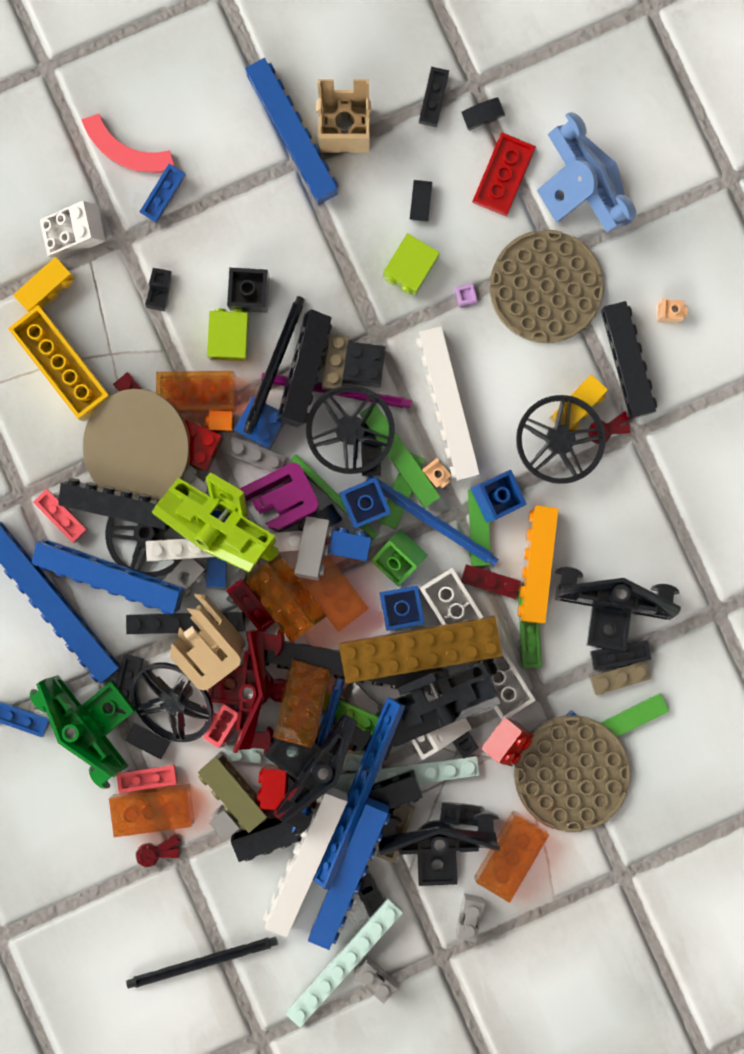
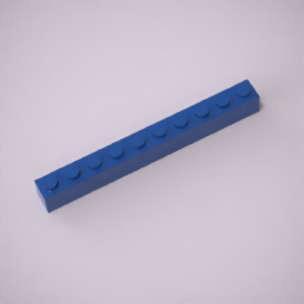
(55, 609)

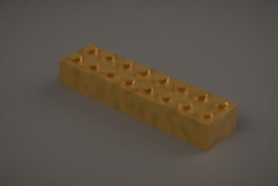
(420, 649)

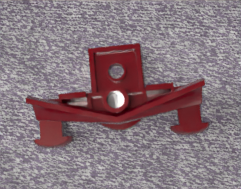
(250, 689)

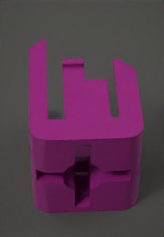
(291, 501)

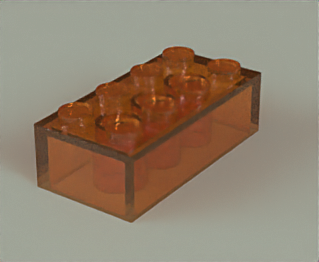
(198, 390)
(335, 595)
(285, 598)
(301, 703)
(151, 810)
(519, 846)

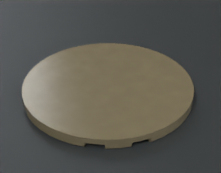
(546, 286)
(136, 443)
(572, 774)

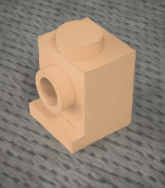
(665, 311)
(435, 466)

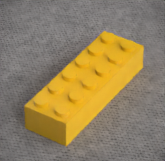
(59, 362)

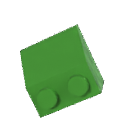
(399, 557)

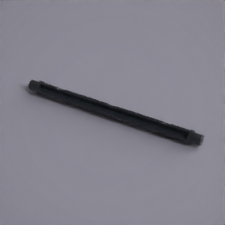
(274, 364)
(199, 963)

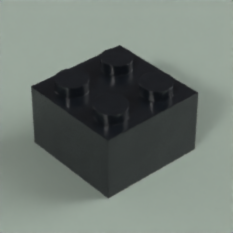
(248, 289)
(364, 364)

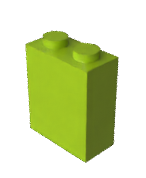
(410, 264)
(228, 335)

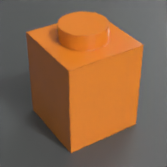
(220, 421)

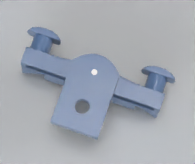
(587, 176)

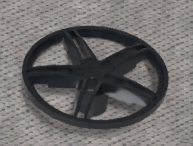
(350, 429)
(561, 439)
(141, 534)
(173, 701)

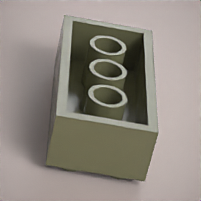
(233, 791)

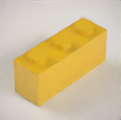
(44, 285)
(589, 391)

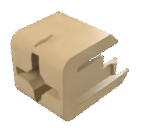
(330, 109)
(213, 651)

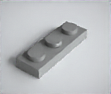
(255, 455)

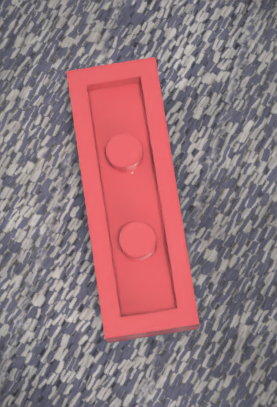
(60, 516)
(147, 778)

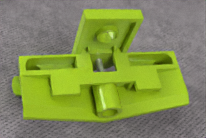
(233, 541)

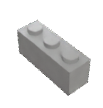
(313, 548)

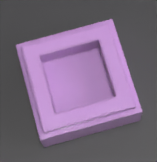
(466, 295)

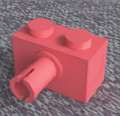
(222, 726)

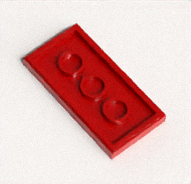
(504, 174)

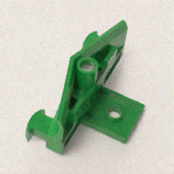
(85, 726)

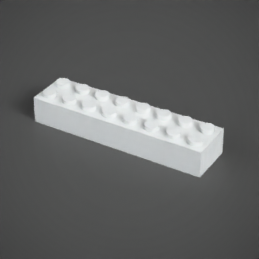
(454, 604)

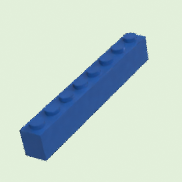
(291, 130)
(108, 576)
(347, 878)

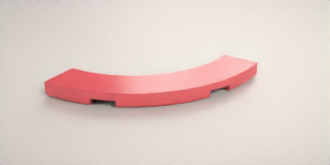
(121, 154)

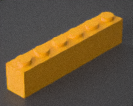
(538, 564)

